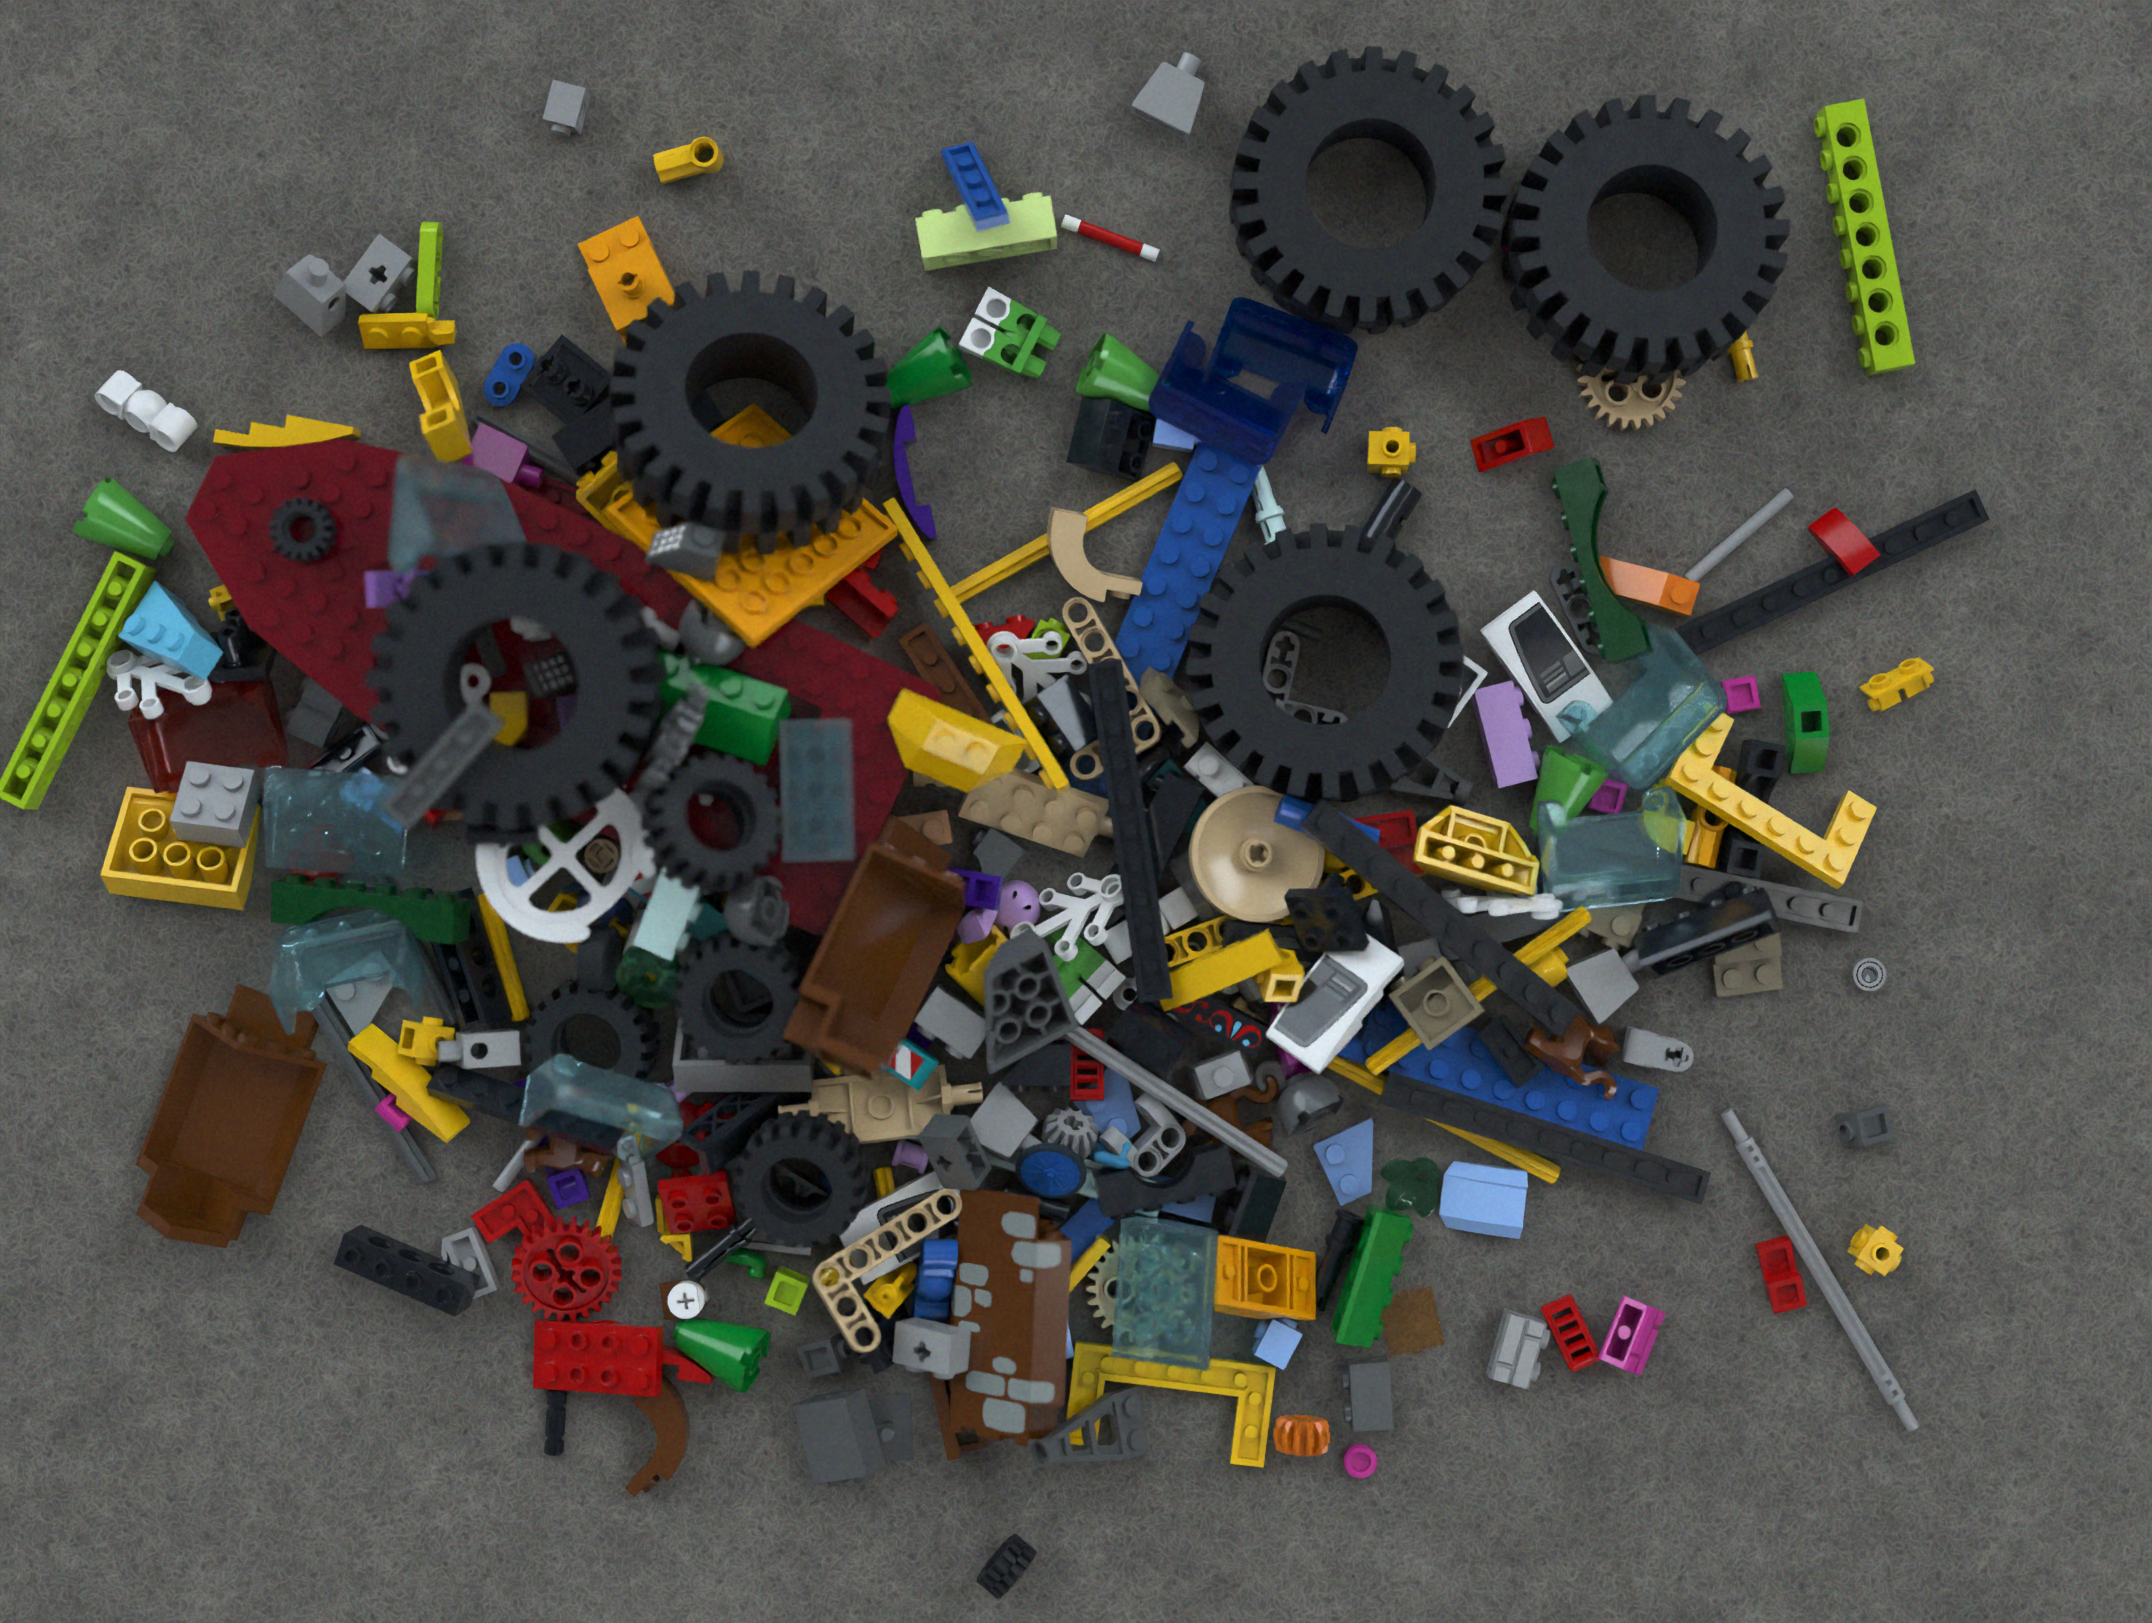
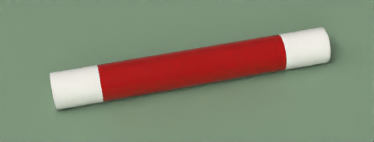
(1110, 238)

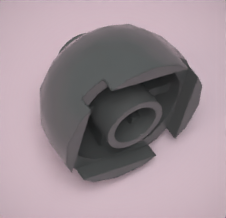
(707, 636)
(757, 911)
(1307, 1102)

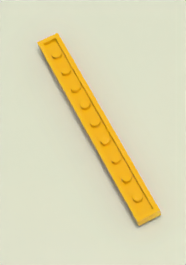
(981, 659)

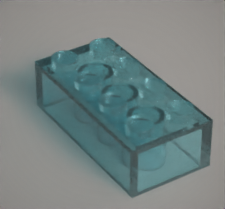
(818, 790)

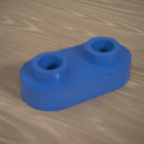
(508, 374)

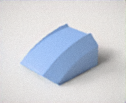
(1484, 1199)

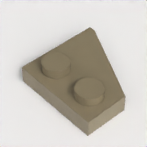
(1171, 703)

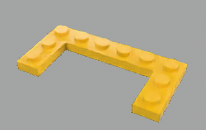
(1824, 858)
(1246, 1380)

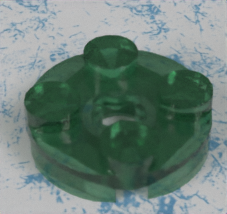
(648, 993)

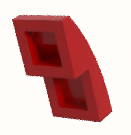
(1844, 541)
(1780, 1274)
(688, 1368)

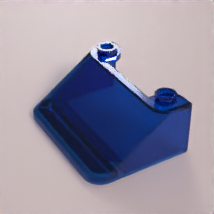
(1223, 411)

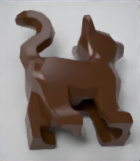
(1566, 1053)
(1226, 1108)
(563, 1156)

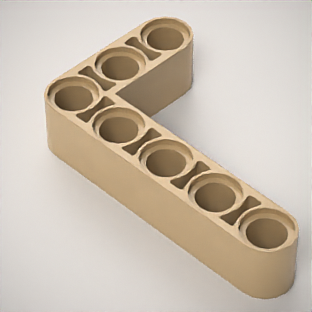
(1142, 713)
(875, 1256)

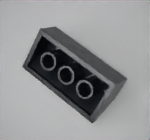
(1707, 932)

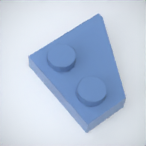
(1117, 1107)
(1348, 1160)

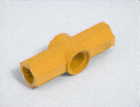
(1707, 838)

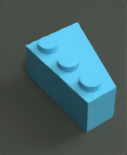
(171, 633)

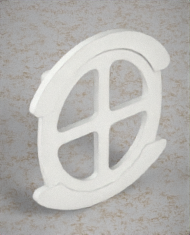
(513, 902)

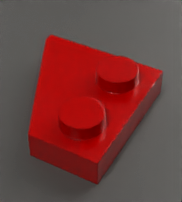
(1396, 835)

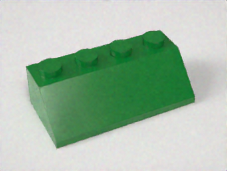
(739, 711)
(1370, 1276)

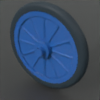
(1051, 1170)

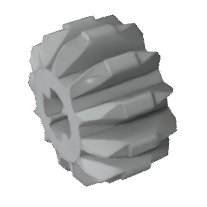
(1071, 1130)

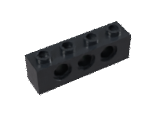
(473, 974)
(407, 1270)

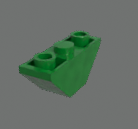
(1805, 722)

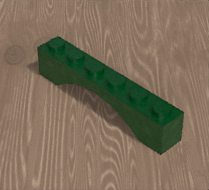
(1583, 494)
(430, 917)

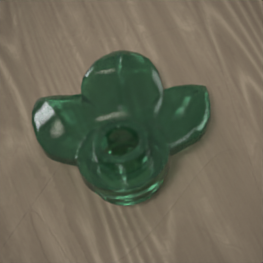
(1410, 1190)

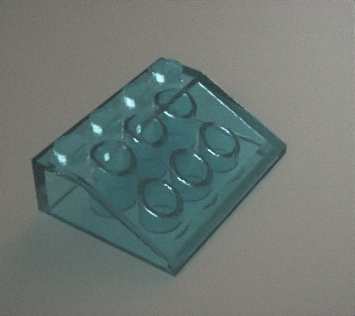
(331, 821)
(1165, 1292)

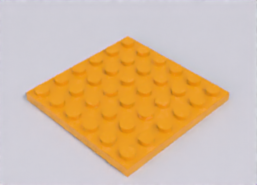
(766, 590)

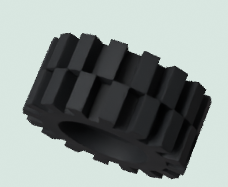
(282, 530)
(1006, 1566)

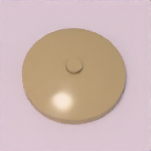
(1248, 860)

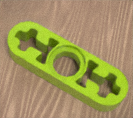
(428, 266)

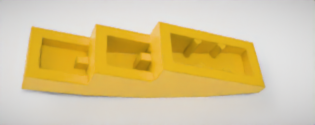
(296, 431)
(1222, 969)
(407, 1082)

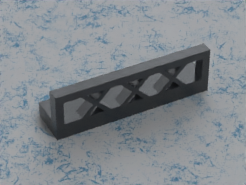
(732, 1135)

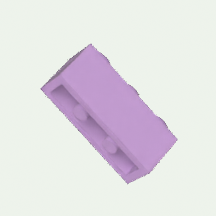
(1505, 734)

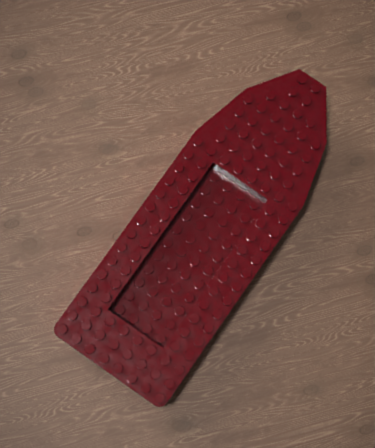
(323, 626)

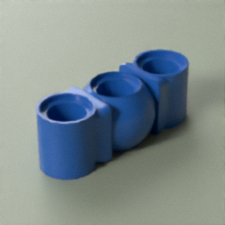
(934, 1279)

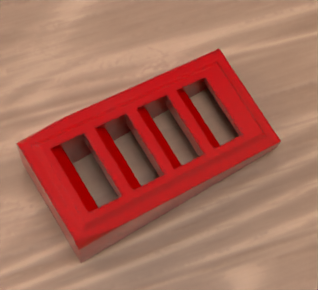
(1086, 1094)
(1584, 1359)

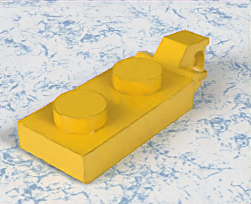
(405, 331)

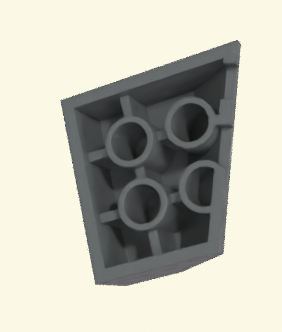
(1023, 1001)

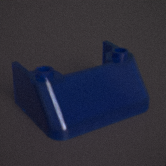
(1284, 351)

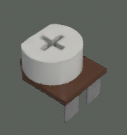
(683, 1298)

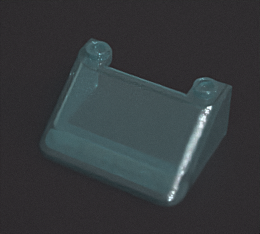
(445, 511)
(1612, 855)

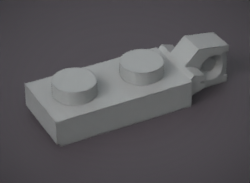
(633, 1180)

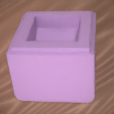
(976, 925)

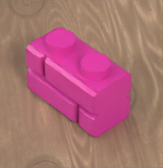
(1631, 1335)

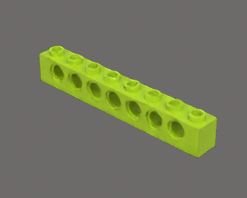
(1852, 120)
(74, 682)

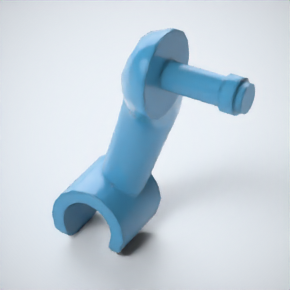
(1105, 1158)

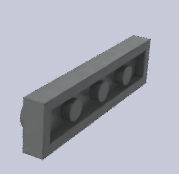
(443, 764)

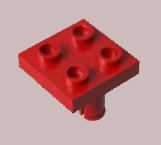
(697, 1201)

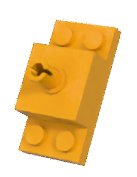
(626, 272)
(1264, 1280)

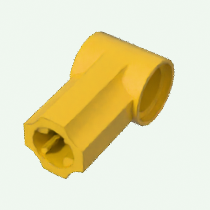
(684, 160)

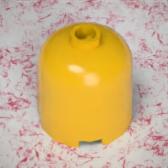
(972, 961)

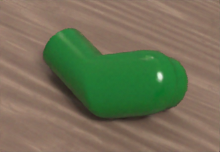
(755, 1262)

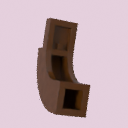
(673, 1431)

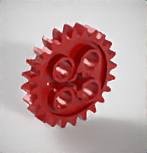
(542, 1285)

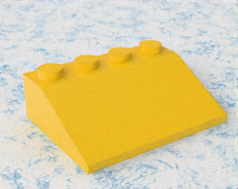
(154, 864)

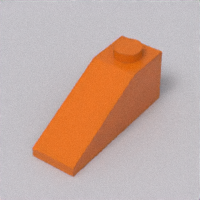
(1651, 587)

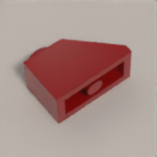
(1512, 443)

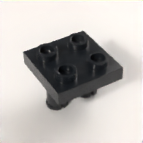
(567, 381)
(244, 654)
(1327, 917)
(882, 1355)

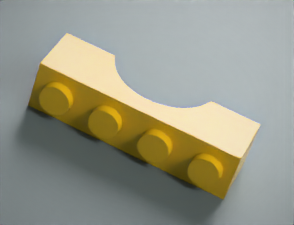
(444, 419)

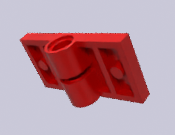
(598, 1357)

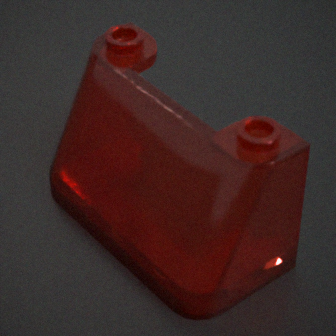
(230, 729)

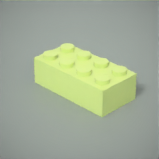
(953, 240)

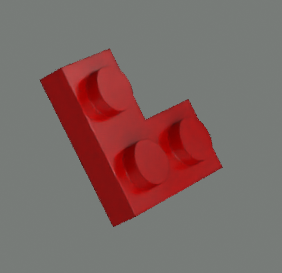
(518, 1207)

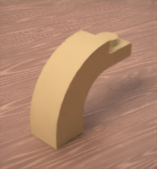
(1066, 549)

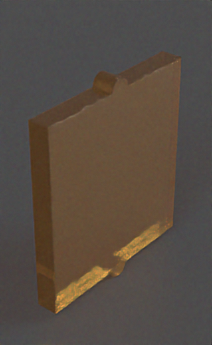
(1412, 1322)

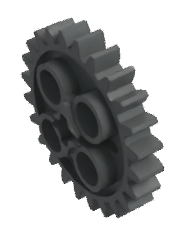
(673, 735)

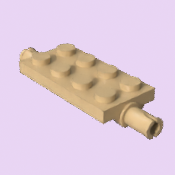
(1027, 809)
(886, 1109)

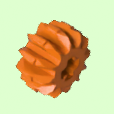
(1301, 1435)

